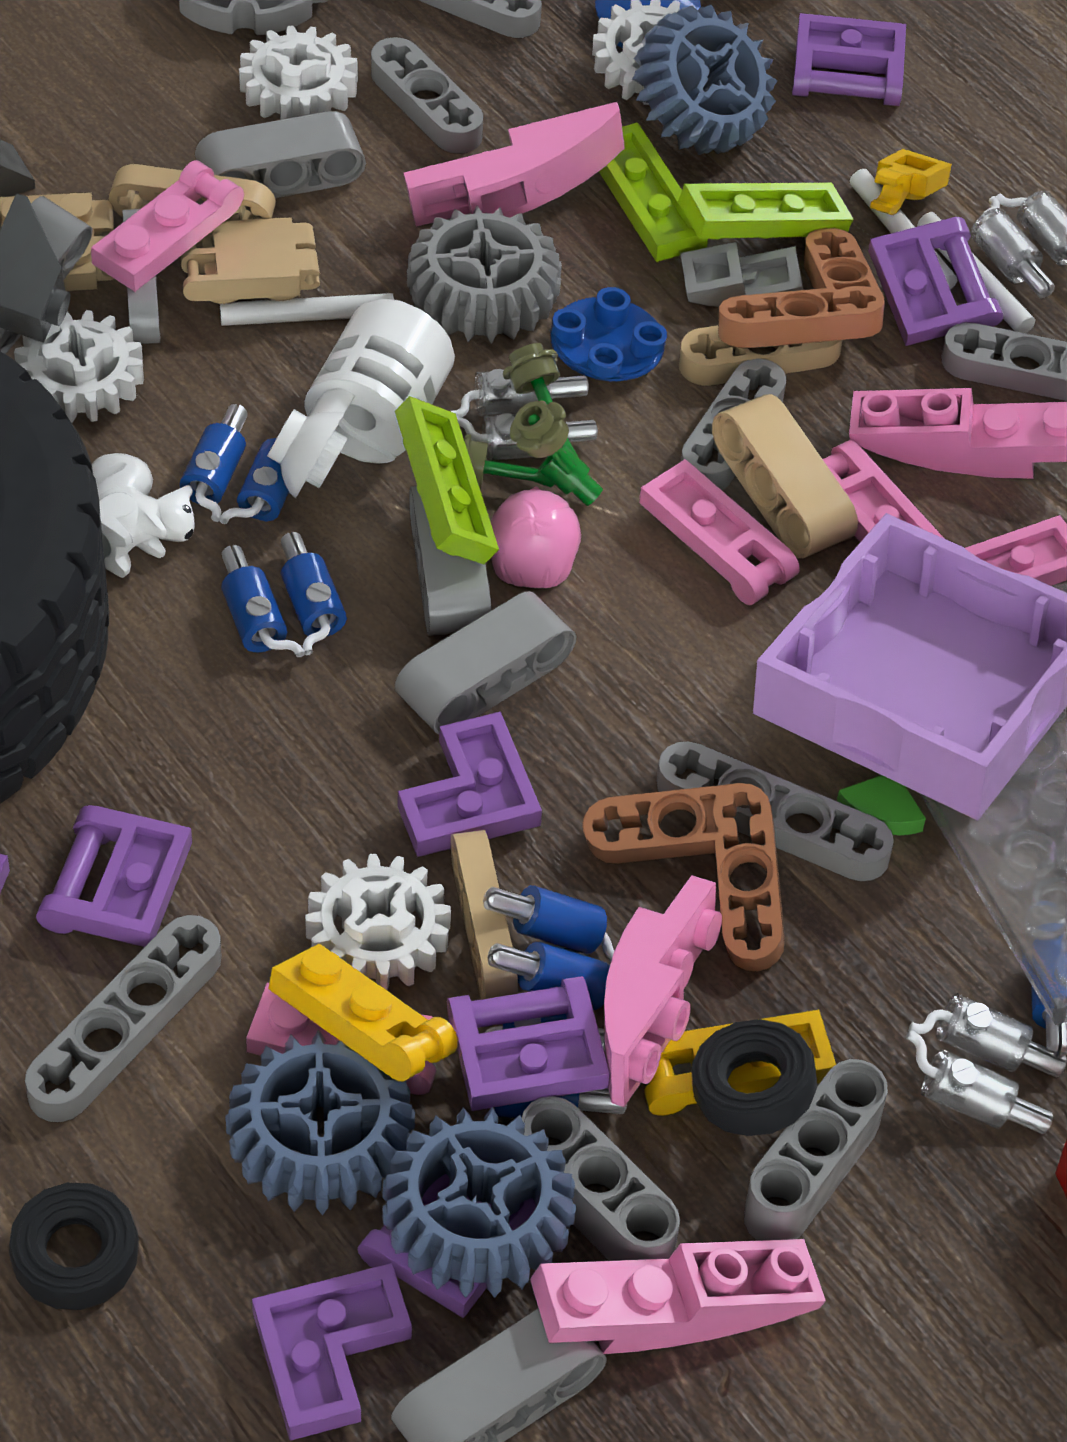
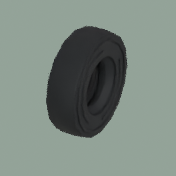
(758, 1111)
(86, 1284)

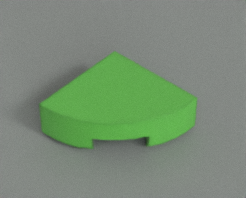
(887, 802)

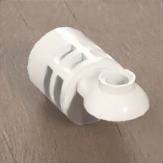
(350, 408)

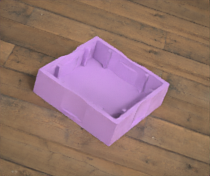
(922, 666)

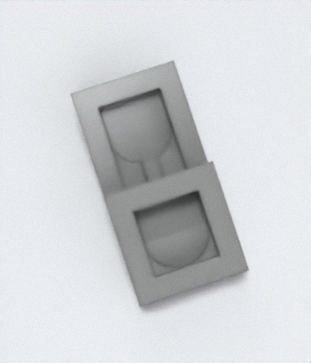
(720, 273)

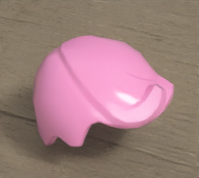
(535, 539)

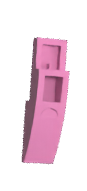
(537, 168)
(954, 435)
(648, 983)
(679, 1300)

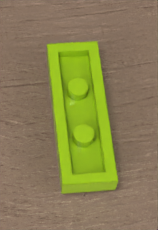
(650, 197)
(763, 209)
(446, 481)

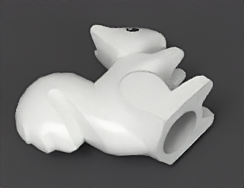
(132, 516)

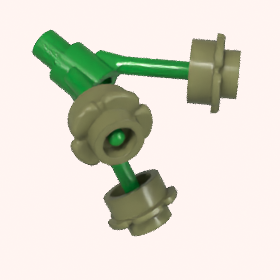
(538, 431)

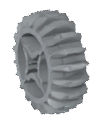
(484, 274)

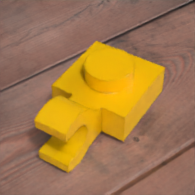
(908, 177)

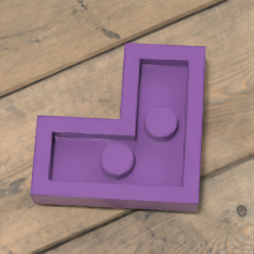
(485, 792)
(313, 1330)

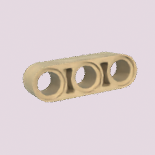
(784, 475)

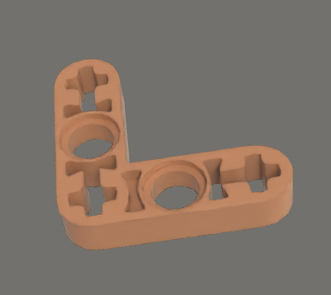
(840, 306)
(713, 833)

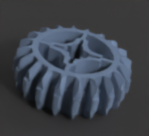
(704, 67)
(278, 1114)
(469, 1237)

